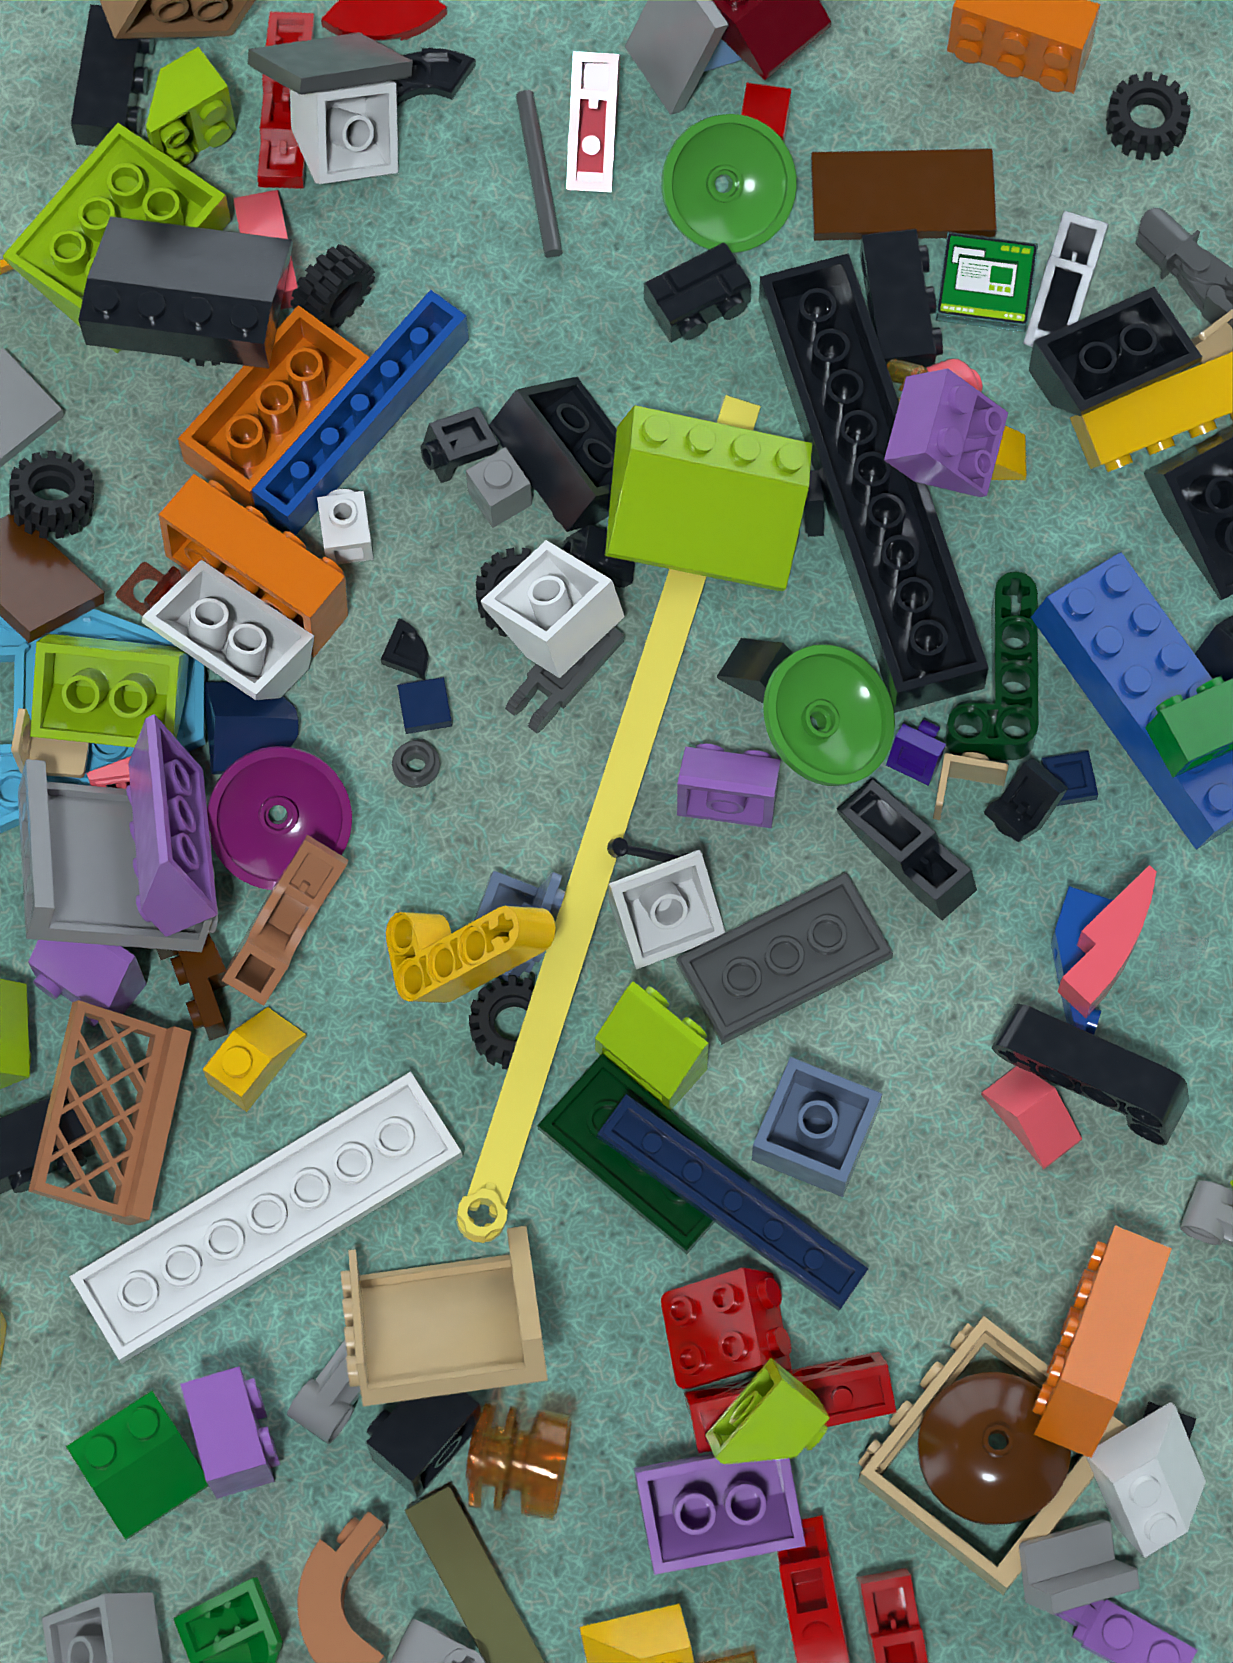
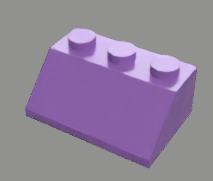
(717, 1512)

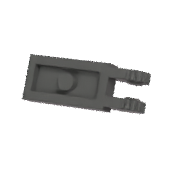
(565, 688)

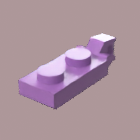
(1123, 1636)

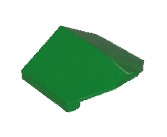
(231, 1628)

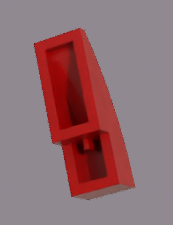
(891, 1617)

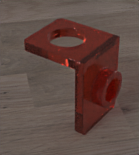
(144, 572)

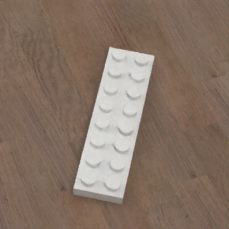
(265, 1217)

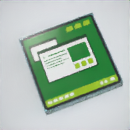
(986, 282)

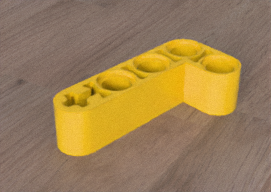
(444, 965)

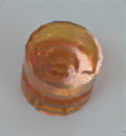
(519, 1460)

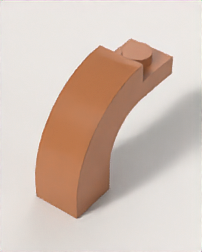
(284, 920)
(324, 1590)

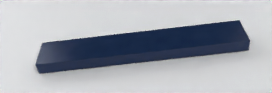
(732, 1202)

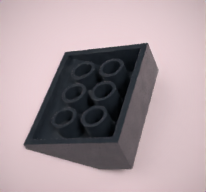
(185, 292)
(1198, 504)

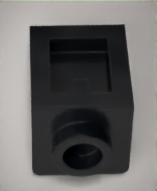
(457, 442)

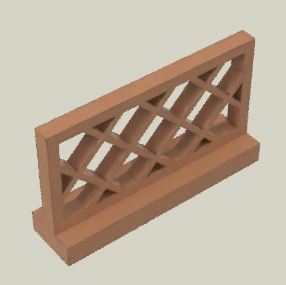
(150, 1119)

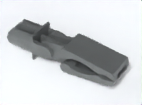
(1198, 272)

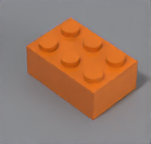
(1026, 38)

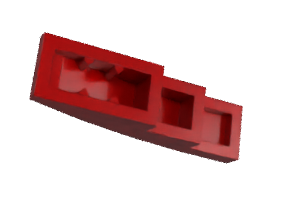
(280, 156)

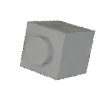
(499, 487)

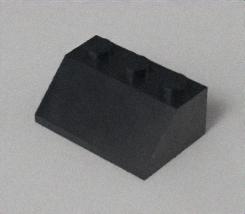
(1111, 354)
(562, 448)

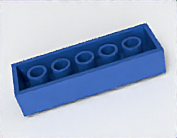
(1128, 664)

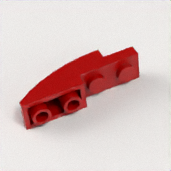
(813, 1598)

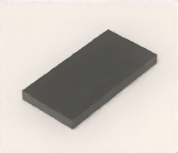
(784, 958)

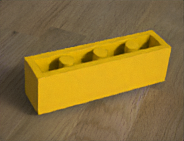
(1156, 414)

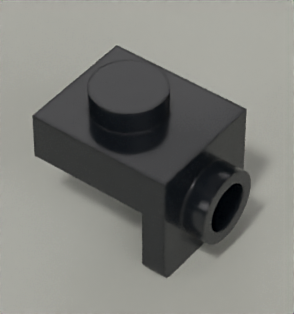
(590, 547)
(1026, 801)

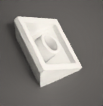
(666, 909)

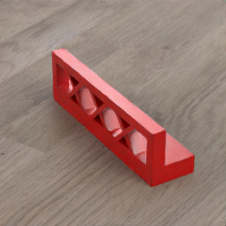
(846, 1388)

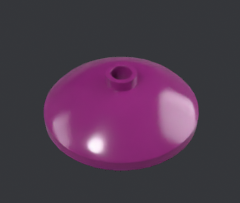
(239, 807)

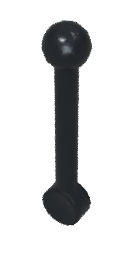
(619, 847)

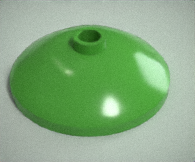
(758, 178)
(845, 701)

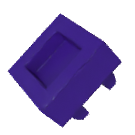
(917, 752)

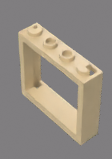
(908, 1421)

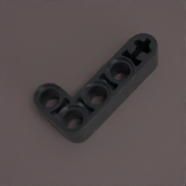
(1096, 1069)

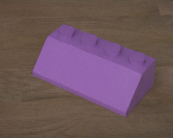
(170, 832)

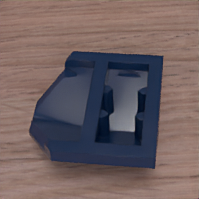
(244, 725)

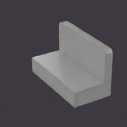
(1074, 1568)

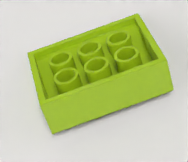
(116, 180)
(707, 498)

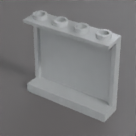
(82, 869)

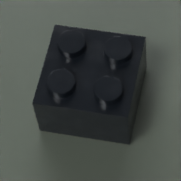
(422, 1437)

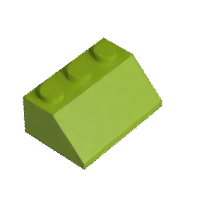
(105, 689)

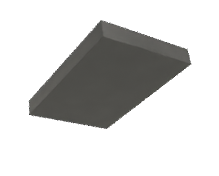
(329, 63)

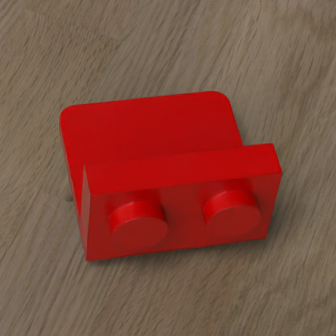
(725, 1327)

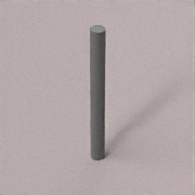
(539, 174)

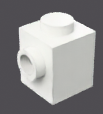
(345, 526)

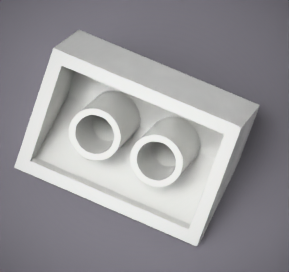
(232, 633)

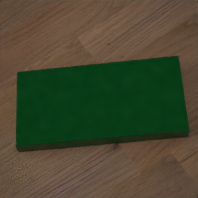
(574, 1129)

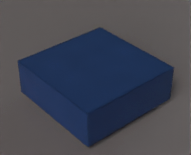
(424, 705)
(1076, 773)

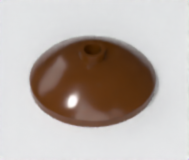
(970, 1474)

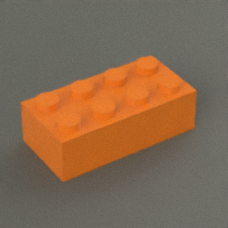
(269, 408)
(245, 548)
(1099, 1340)

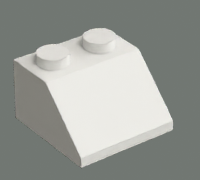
(347, 131)
(554, 608)
(1150, 1480)

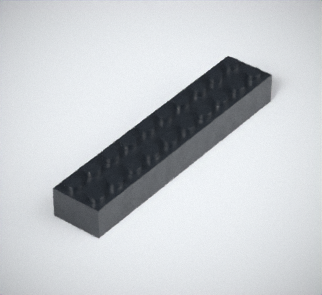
(877, 513)

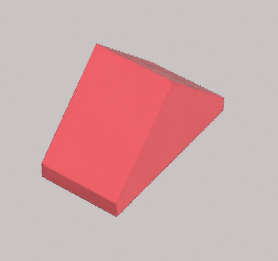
(1033, 1114)

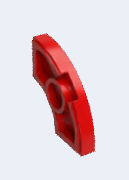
(383, 17)

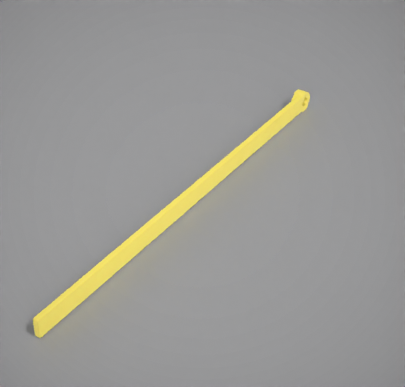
(586, 890)

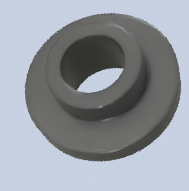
(409, 752)

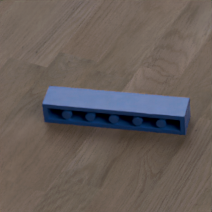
(361, 413)

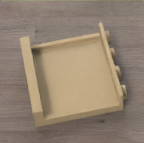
(443, 1326)

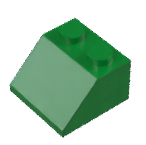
(138, 1465)

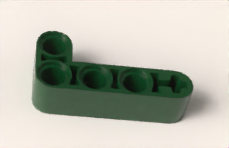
(1007, 666)

